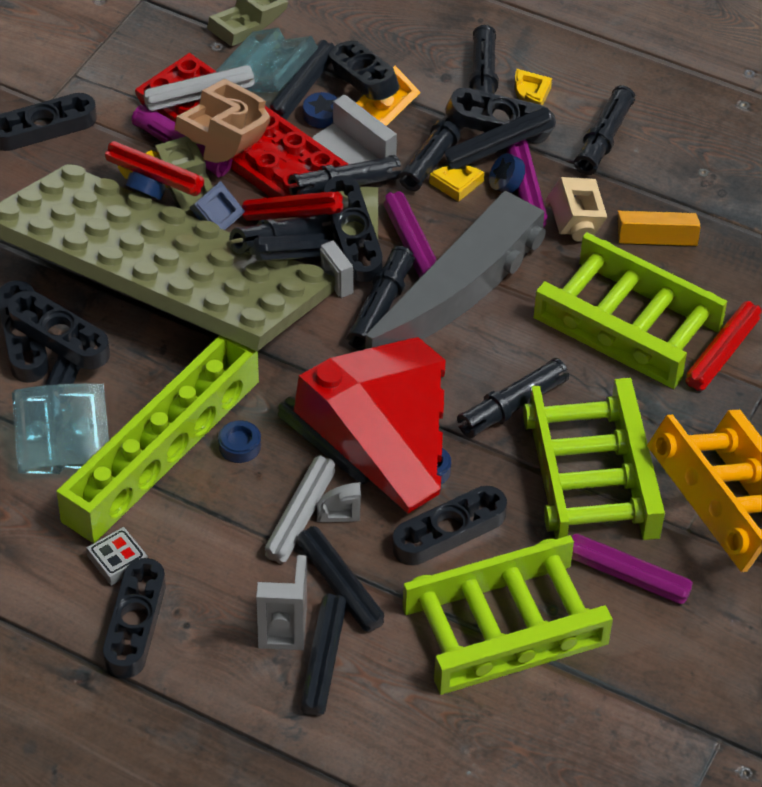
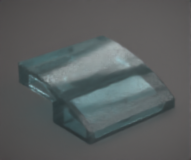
(271, 58)
(58, 426)

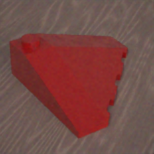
(382, 415)

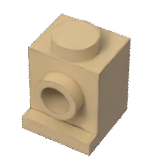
(578, 213)

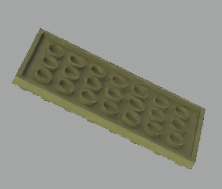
(160, 256)

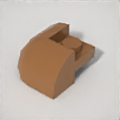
(225, 121)

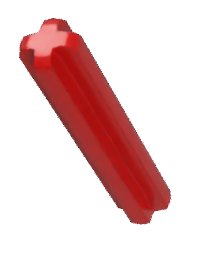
(154, 168)
(293, 206)
(723, 346)

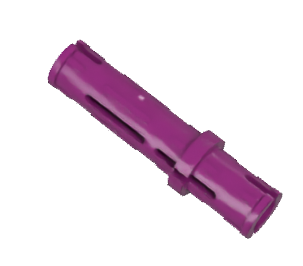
(163, 130)

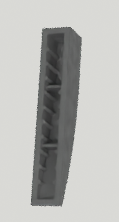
(464, 272)

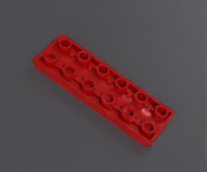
(269, 161)

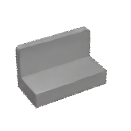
(356, 134)
(283, 611)

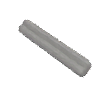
(191, 89)
(299, 509)

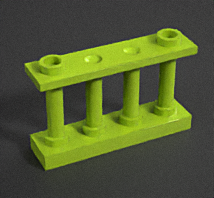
(615, 337)
(628, 440)
(501, 652)

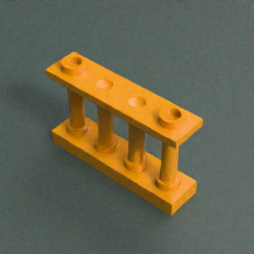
(705, 484)

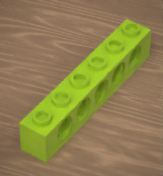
(157, 438)

